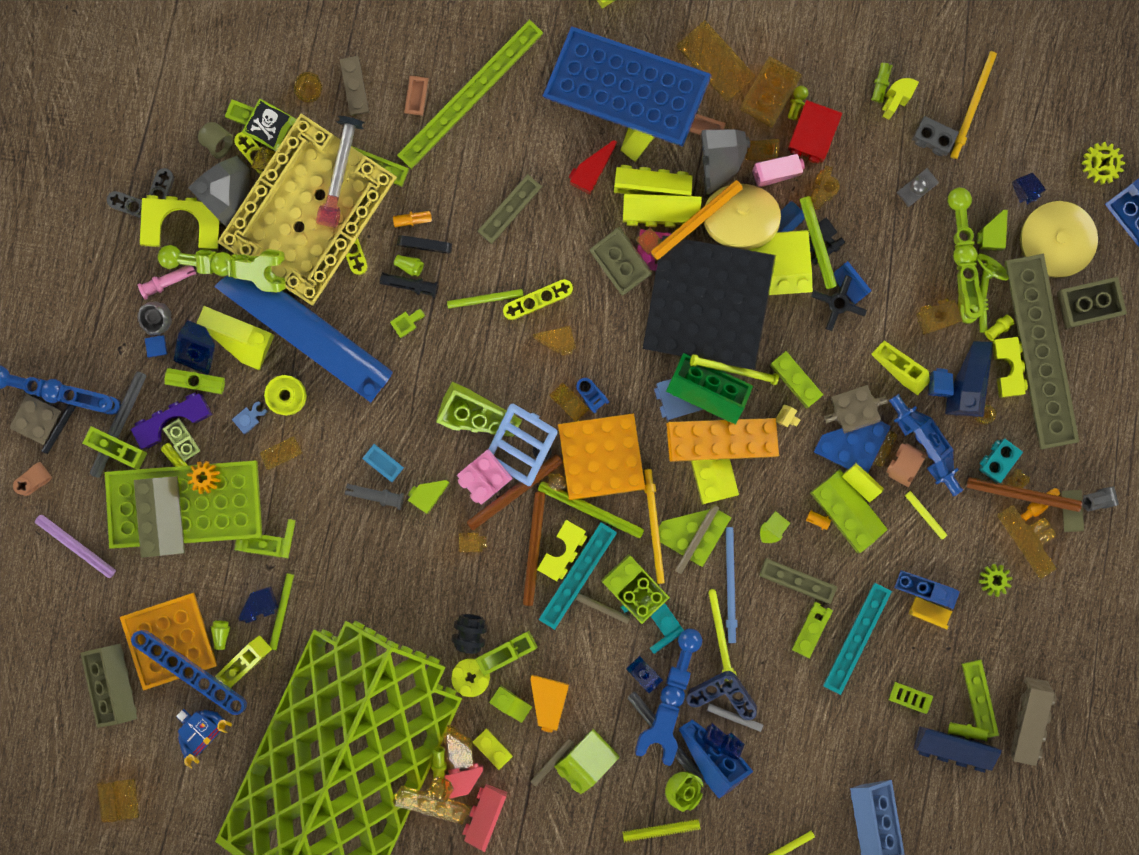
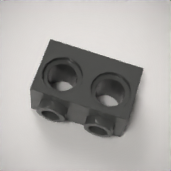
(936, 131)

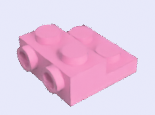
(484, 477)

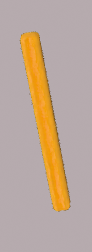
(696, 220)

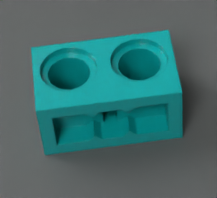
(1004, 463)

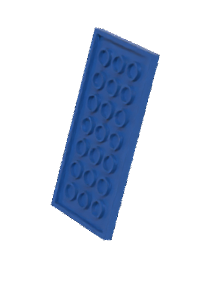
(627, 86)

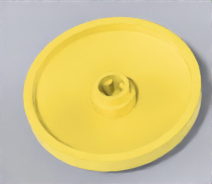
(746, 219)
(1063, 235)

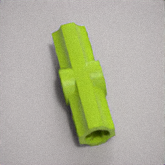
(183, 379)

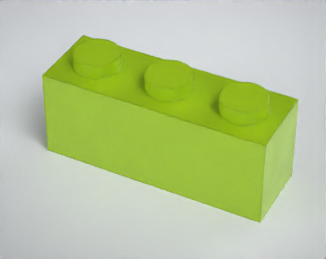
(796, 380)

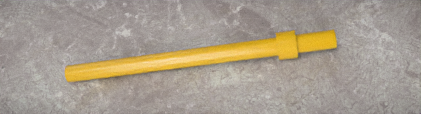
(961, 137)
(650, 489)

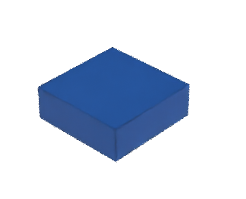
(156, 346)

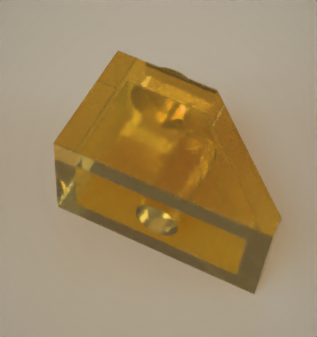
(557, 340)

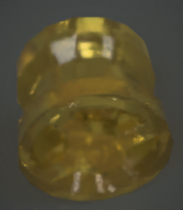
(986, 420)

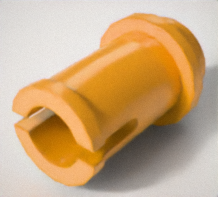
(818, 520)

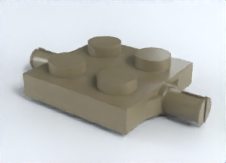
(855, 409)

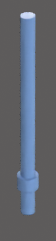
(731, 623)

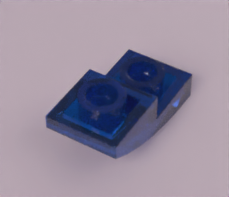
(725, 744)

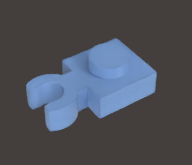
(248, 419)

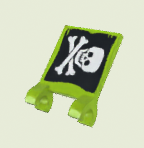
(268, 124)

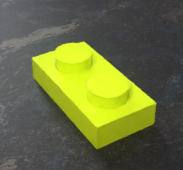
(492, 749)

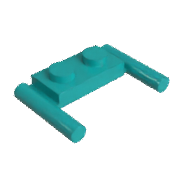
(666, 623)

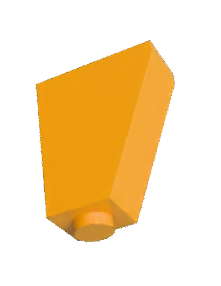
(549, 701)

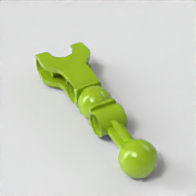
(965, 257)
(237, 266)

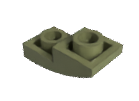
(1073, 520)

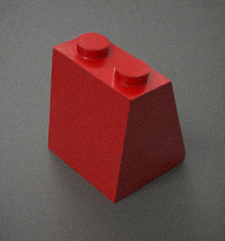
(814, 131)

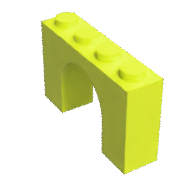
(155, 210)

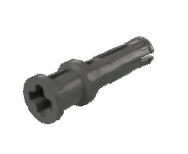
(384, 497)

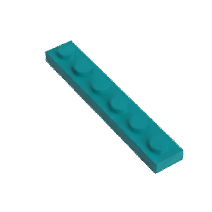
(577, 576)
(857, 638)

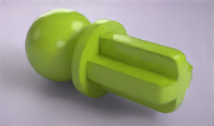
(800, 93)

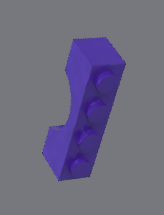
(150, 432)

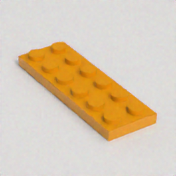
(722, 439)

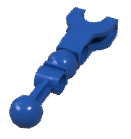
(55, 391)
(672, 698)

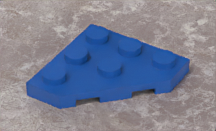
(853, 447)

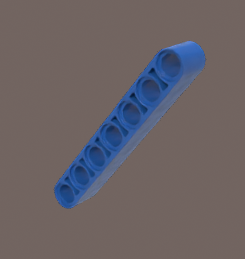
(179, 671)

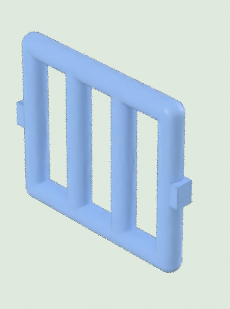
(543, 447)

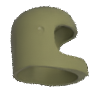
(210, 136)

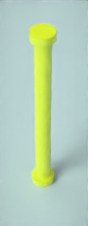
(773, 378)

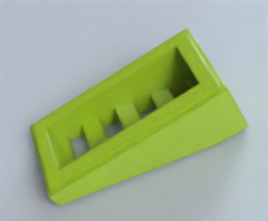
(927, 702)

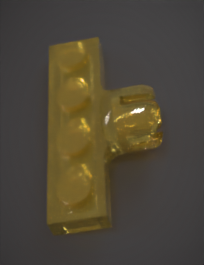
(1030, 539)
(433, 801)

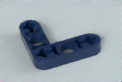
(728, 689)

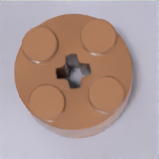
(907, 464)

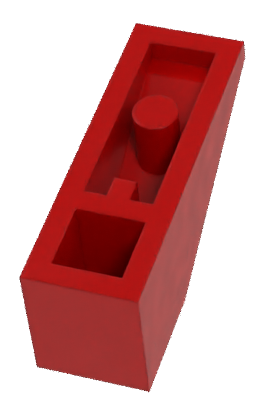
(590, 170)

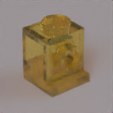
(472, 542)

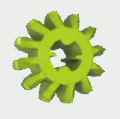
(1002, 581)

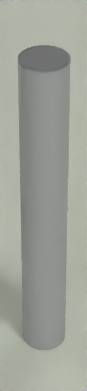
(734, 717)

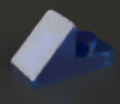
(644, 674)

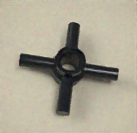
(830, 300)

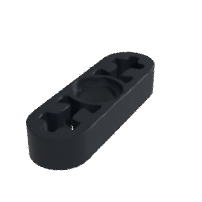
(424, 244)

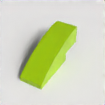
(506, 653)

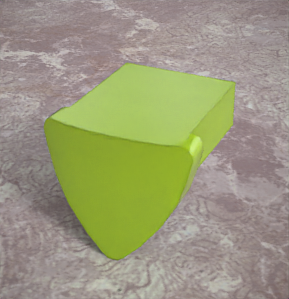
(773, 529)

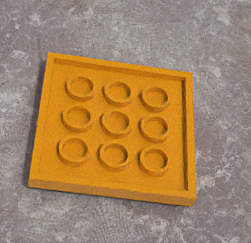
(601, 456)
(177, 625)

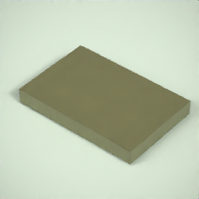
(620, 261)

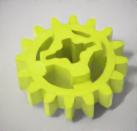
(1097, 158)

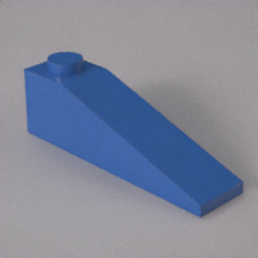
(717, 769)

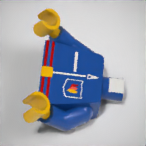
(198, 732)

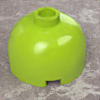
(684, 791)

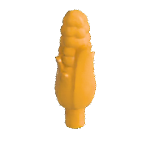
(1036, 509)

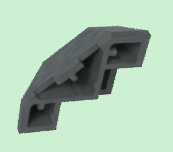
(722, 156)
(223, 188)

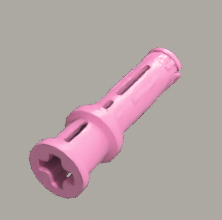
(157, 284)

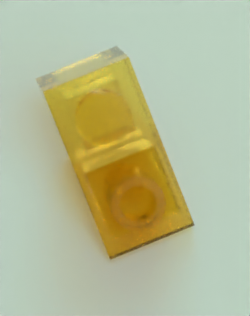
(459, 748)

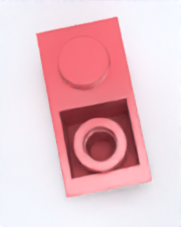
(463, 779)

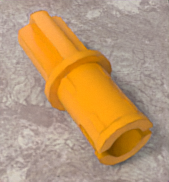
(412, 218)

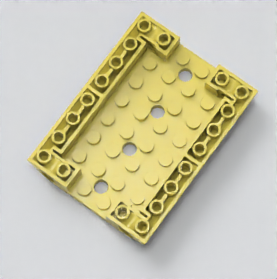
(287, 196)

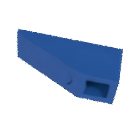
(927, 589)

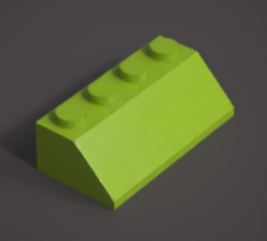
(849, 512)

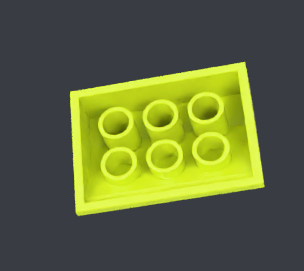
(792, 263)

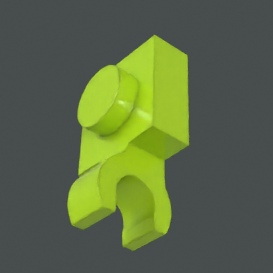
(405, 324)

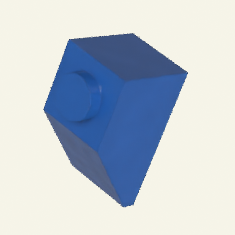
(941, 383)

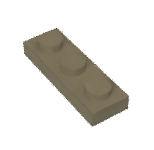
(354, 85)

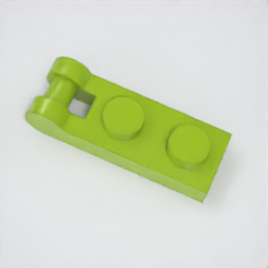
(811, 630)

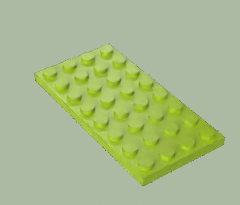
(222, 515)

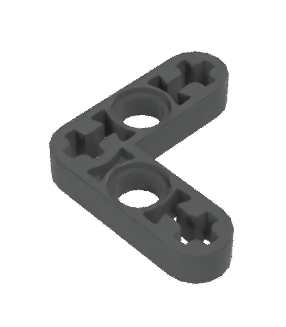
(167, 183)

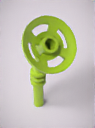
(991, 269)

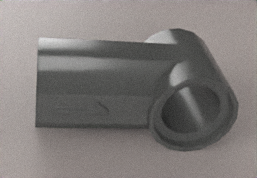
(1101, 499)

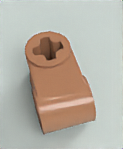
(34, 478)

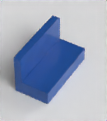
(790, 217)
(858, 288)

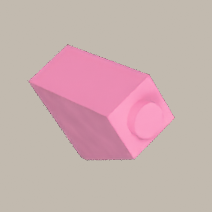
(777, 170)

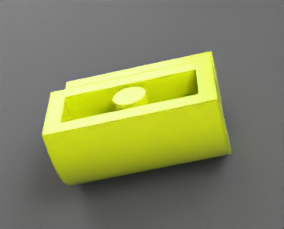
(899, 93)

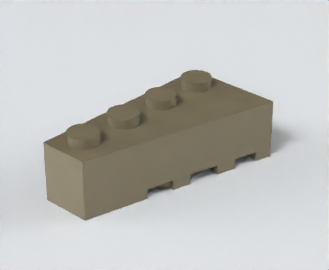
(1032, 721)

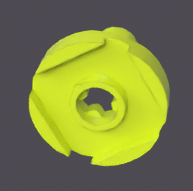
(465, 687)

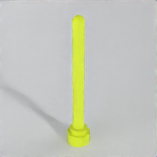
(720, 632)

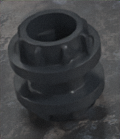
(469, 633)

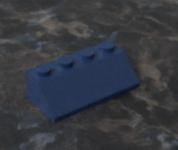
(957, 749)

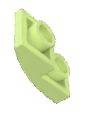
(181, 439)

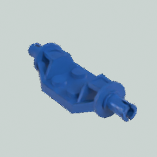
(932, 439)

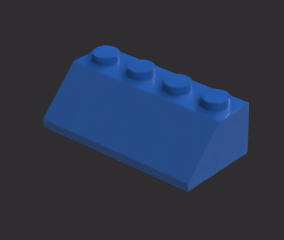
(1126, 209)

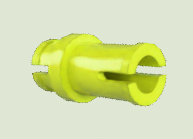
(1002, 325)

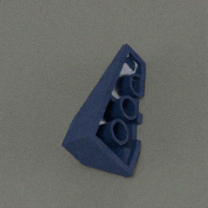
(971, 382)

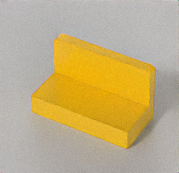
(930, 612)

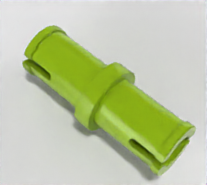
(881, 82)
(968, 731)
(439, 764)

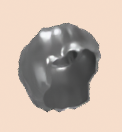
(154, 318)

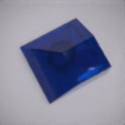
(194, 347)

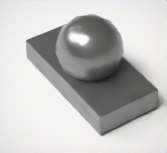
(917, 187)

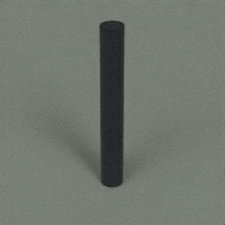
(58, 428)

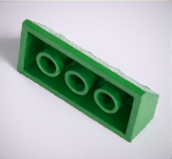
(710, 389)

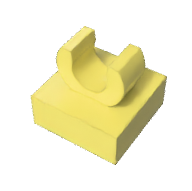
(787, 416)

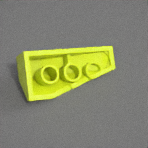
(241, 339)

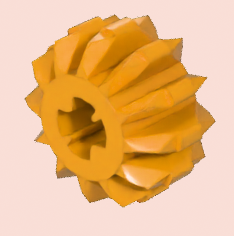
(196, 479)

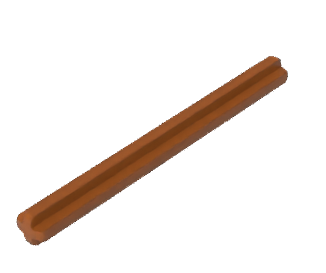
(512, 494)
(1024, 494)
(534, 546)

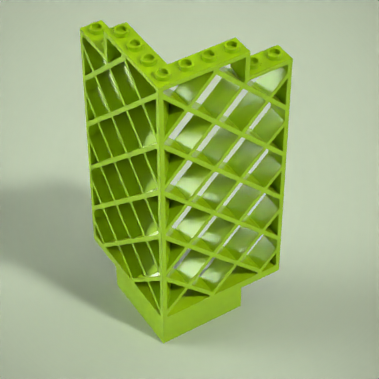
(335, 760)

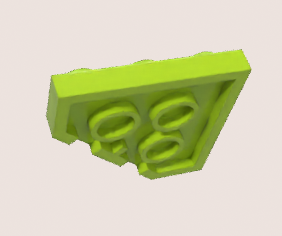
(680, 531)

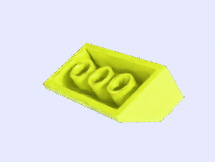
(652, 182)
(659, 209)
(714, 479)

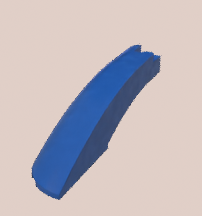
(310, 335)

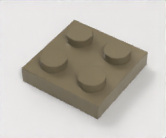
(35, 419)

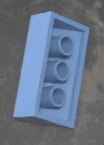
(877, 819)

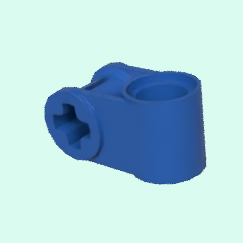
(592, 395)

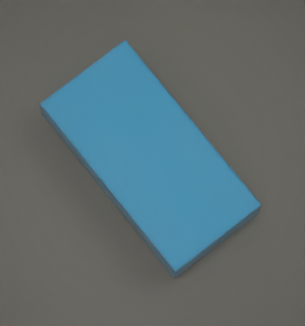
(383, 463)

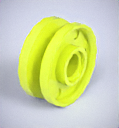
(297, 395)

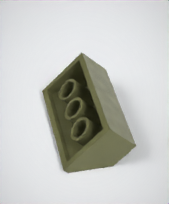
(159, 516)
(109, 685)

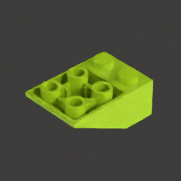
(635, 589)

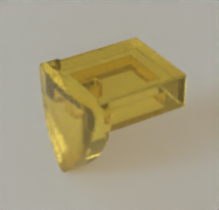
(262, 158)

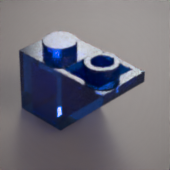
(1028, 188)
(259, 603)

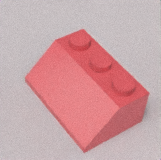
(484, 816)

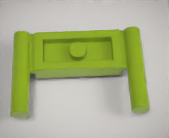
(267, 544)

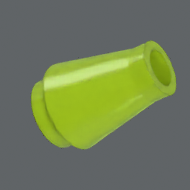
(410, 265)
(220, 633)

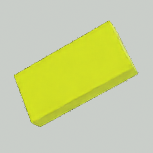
(863, 482)

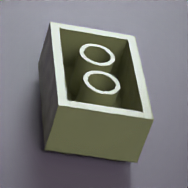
(1091, 302)

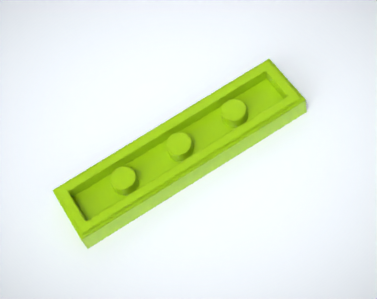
(980, 697)

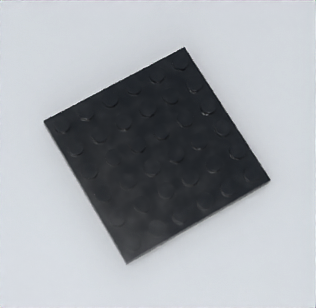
(710, 303)

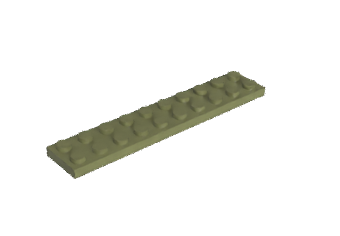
(1042, 351)

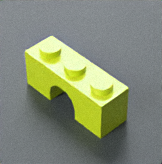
(1009, 350)
(555, 566)

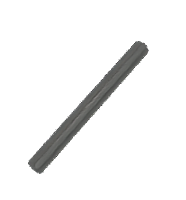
(120, 420)
(649, 717)

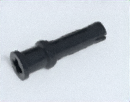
(418, 285)

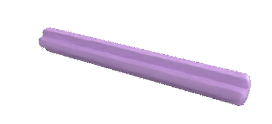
(75, 546)

